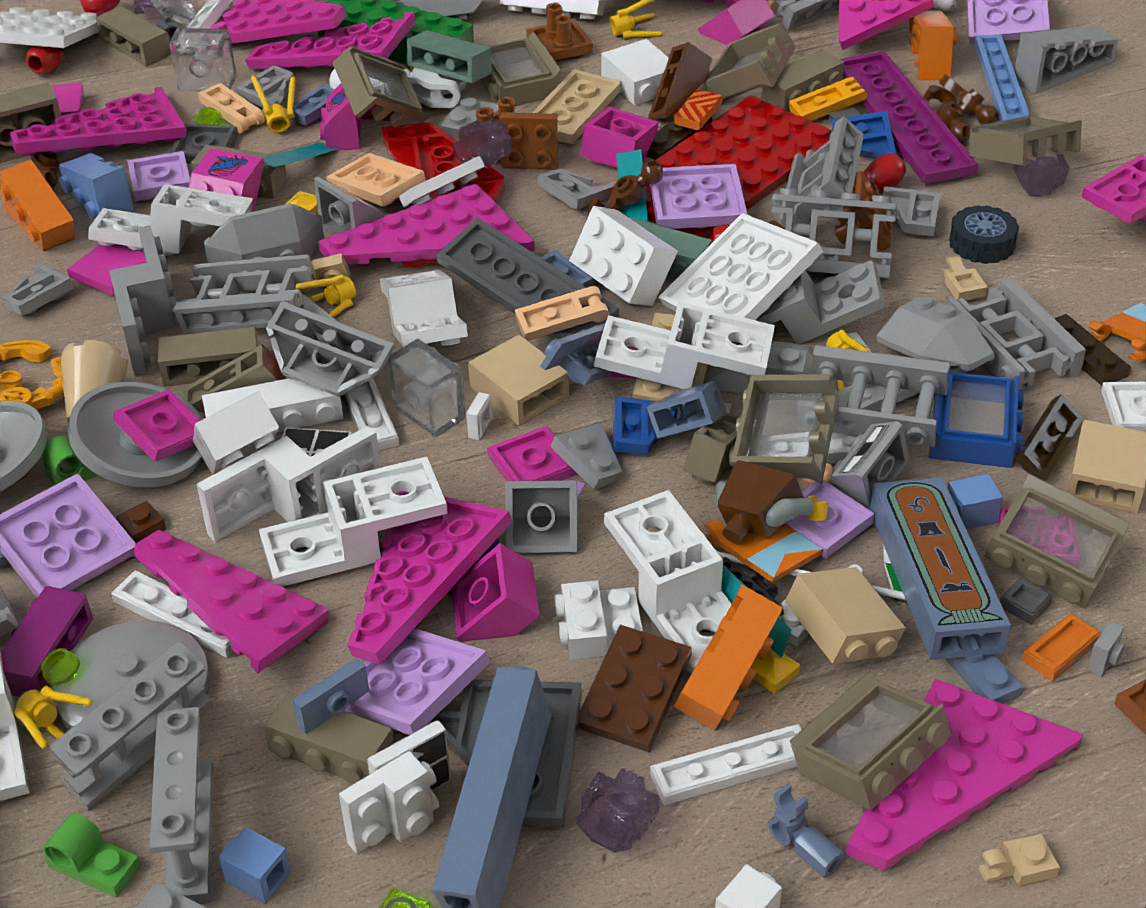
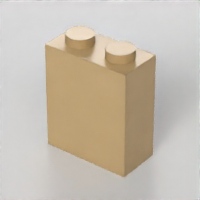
(517, 381)
(1109, 466)
(844, 615)

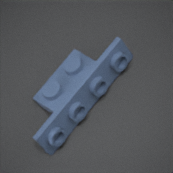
(577, 355)

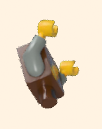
(762, 500)

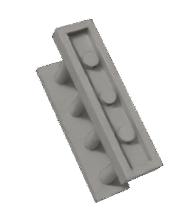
(894, 374)
(182, 804)

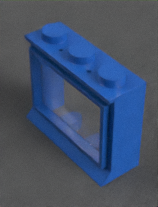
(978, 420)

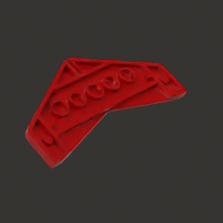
(433, 152)

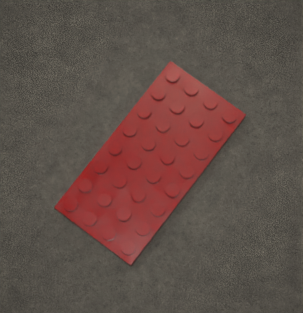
(753, 137)

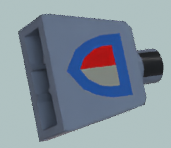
(695, 407)

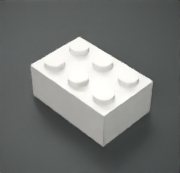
(623, 256)
(235, 432)

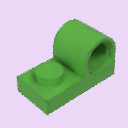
(62, 462)
(82, 854)

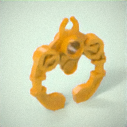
(11, 381)

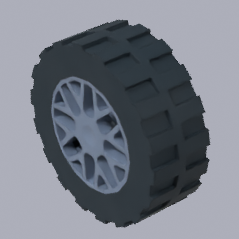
(983, 234)

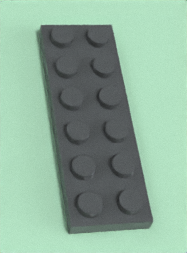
(509, 271)

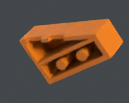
(932, 39)
(35, 206)
(729, 659)

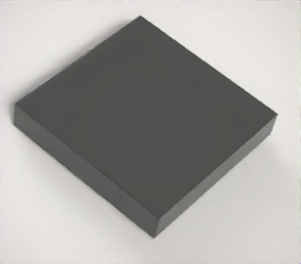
(199, 135)

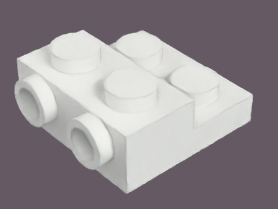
(594, 617)
(389, 801)

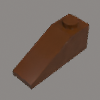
(682, 76)

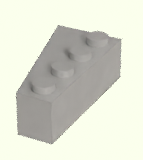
(1062, 55)

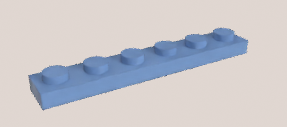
(1000, 77)

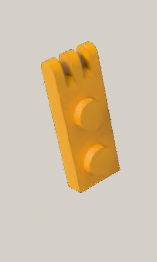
(828, 99)

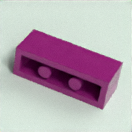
(52, 623)

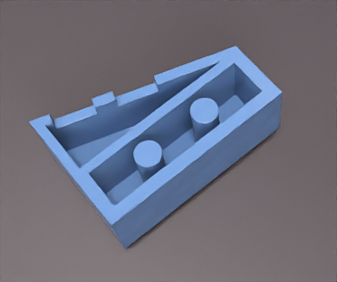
(96, 184)

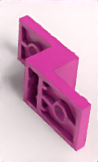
(1121, 191)

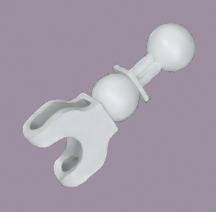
(427, 86)

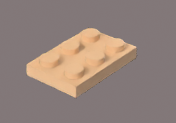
(377, 178)

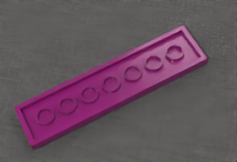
(914, 125)

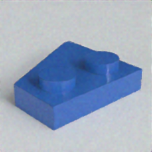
(876, 132)
(632, 426)

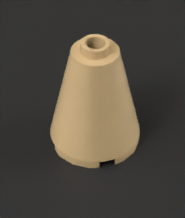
(88, 368)

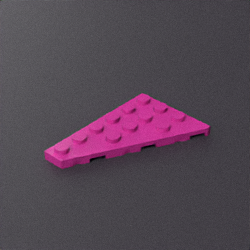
(869, 17)
(275, 18)
(124, 120)
(422, 229)
(418, 570)
(987, 754)

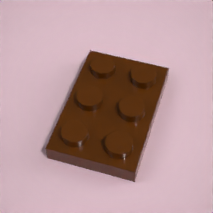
(634, 688)

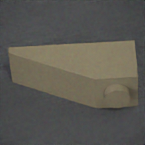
(249, 369)
(710, 449)

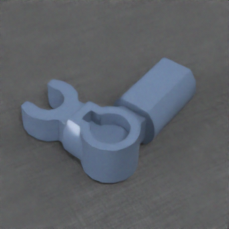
(792, 827)

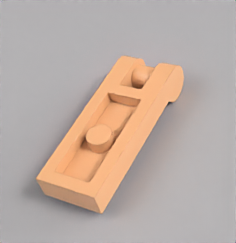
(232, 107)
(561, 313)

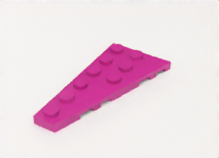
(310, 52)
(233, 602)

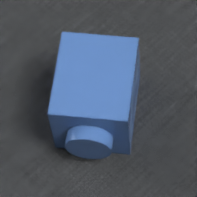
(976, 500)
(254, 864)

